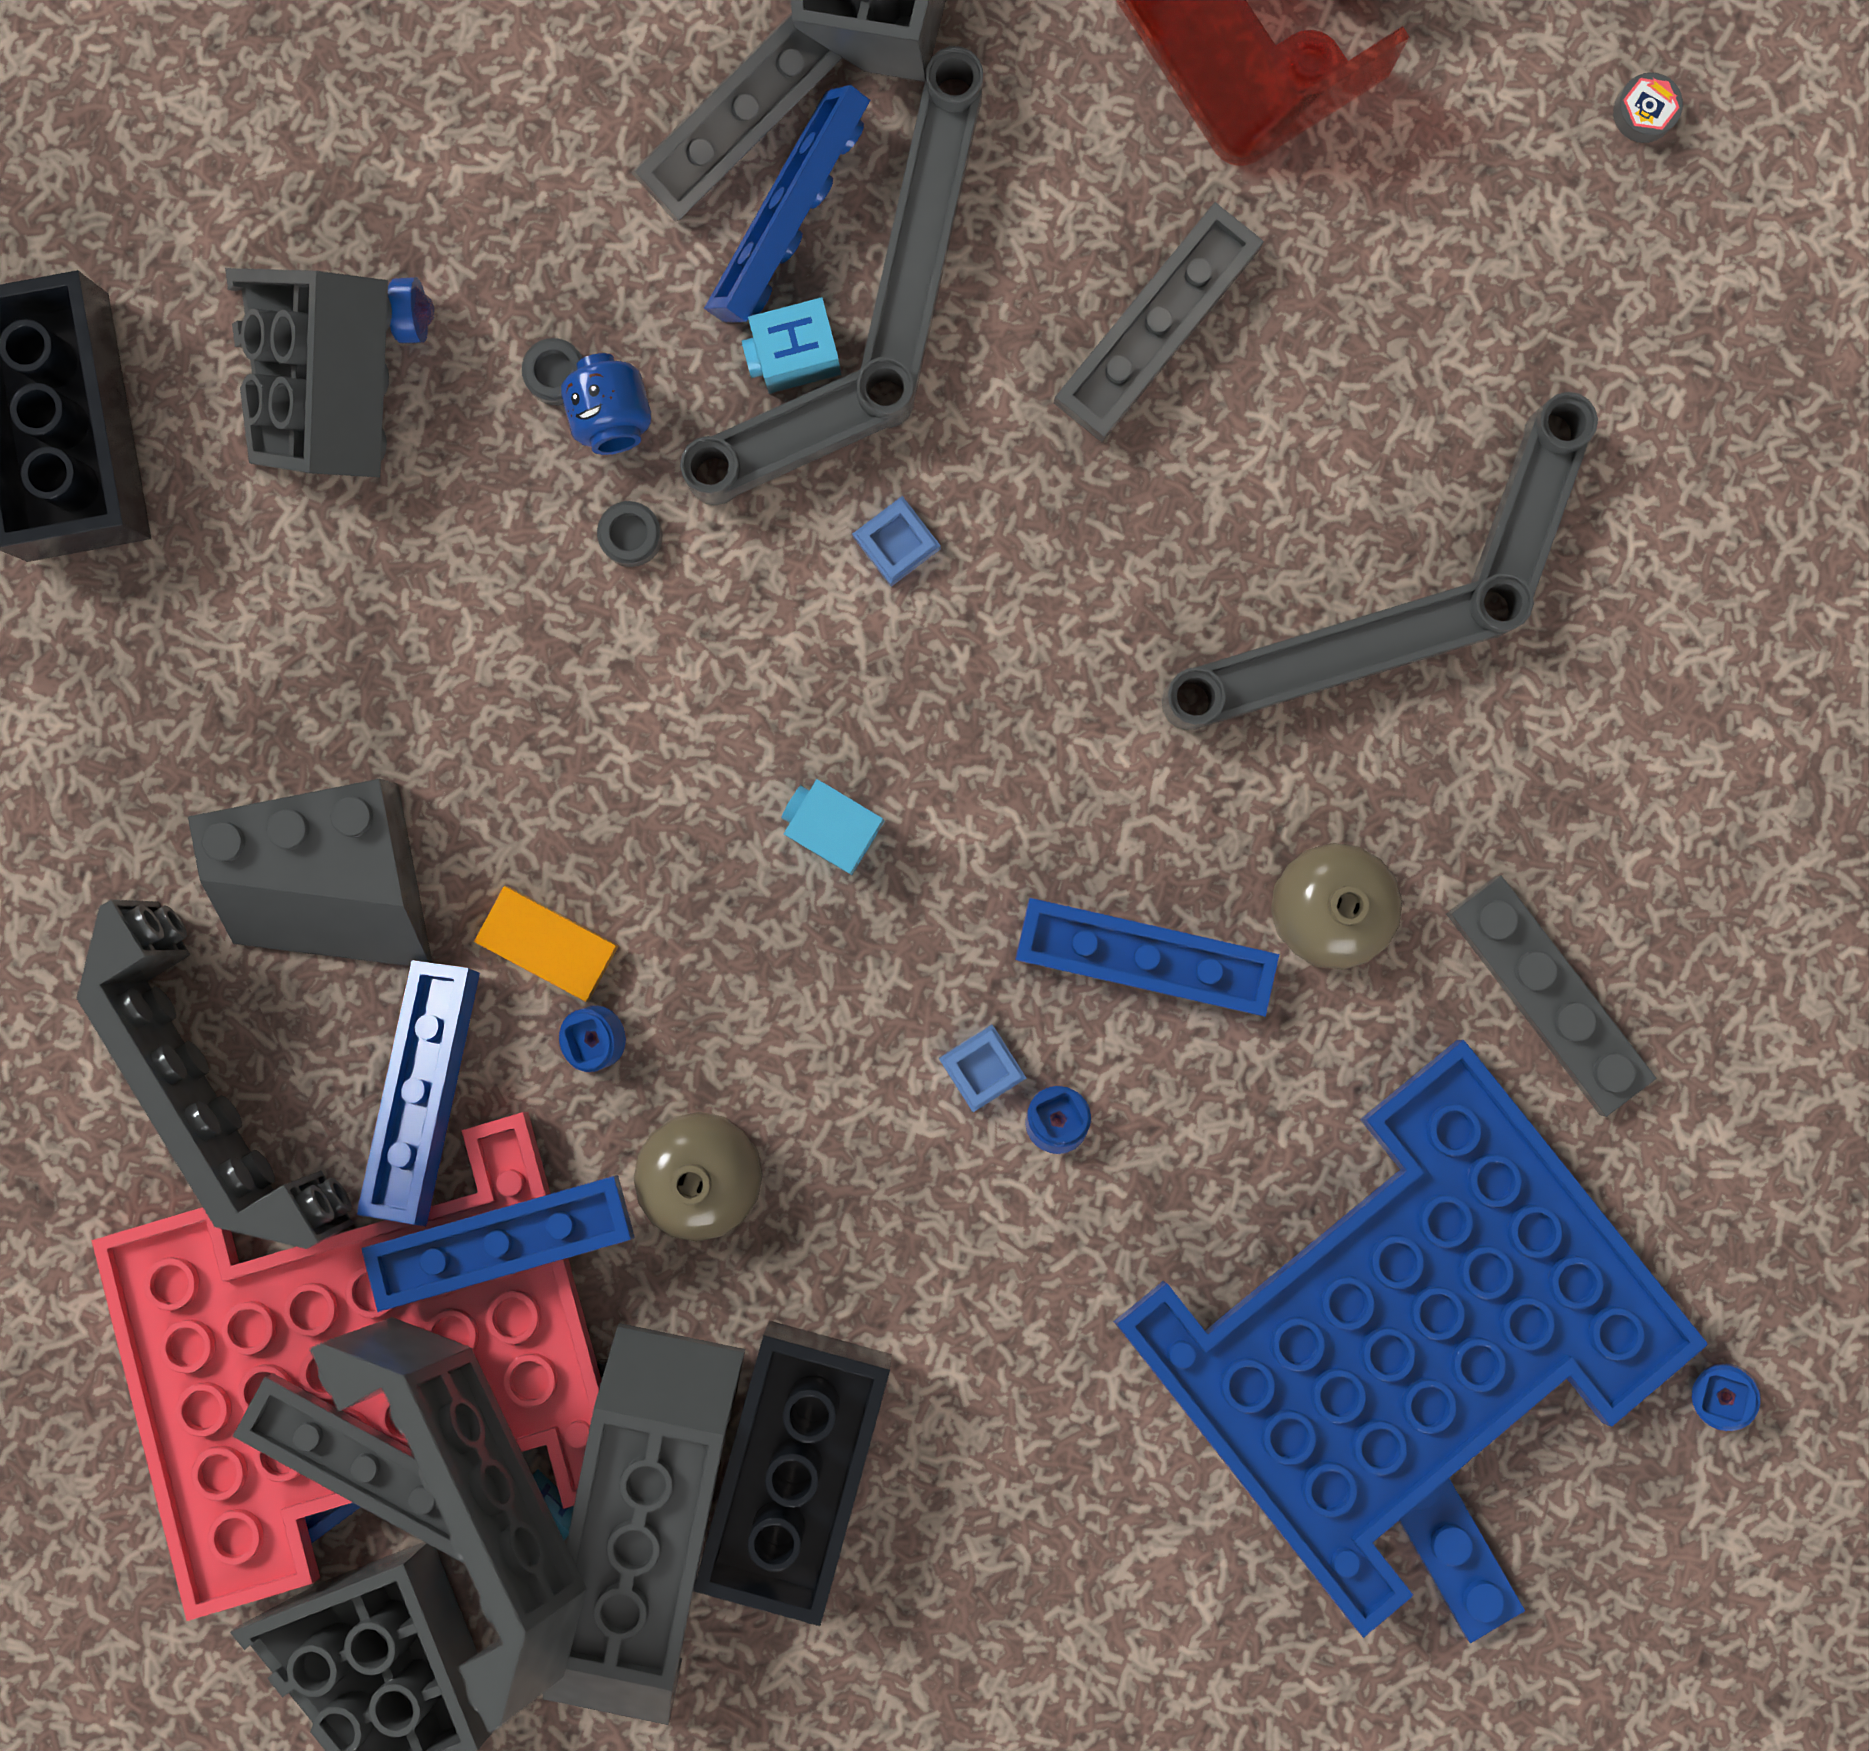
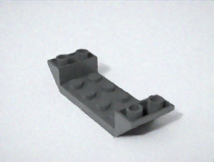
(168, 1078)
(485, 1498)
(645, 1517)

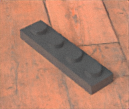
(734, 118)
(1158, 322)
(1551, 996)
(343, 1457)

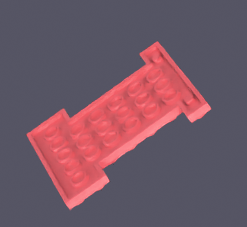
(209, 1329)

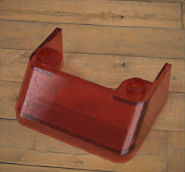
(1243, 85)

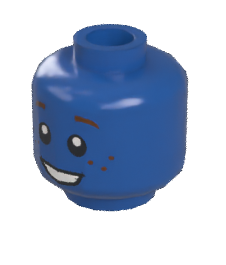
(606, 404)

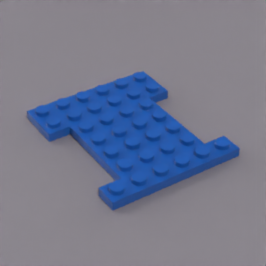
(1416, 1330)

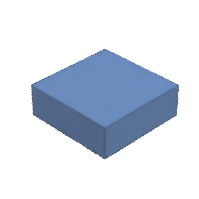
(896, 541)
(982, 1068)

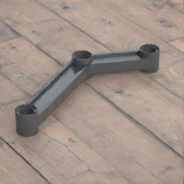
(901, 316)
(1427, 626)

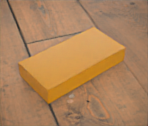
(546, 943)

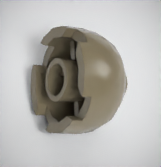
(1331, 934)
(707, 1151)

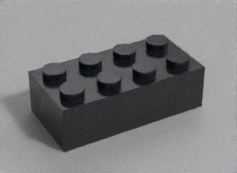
(64, 423)
(793, 1473)

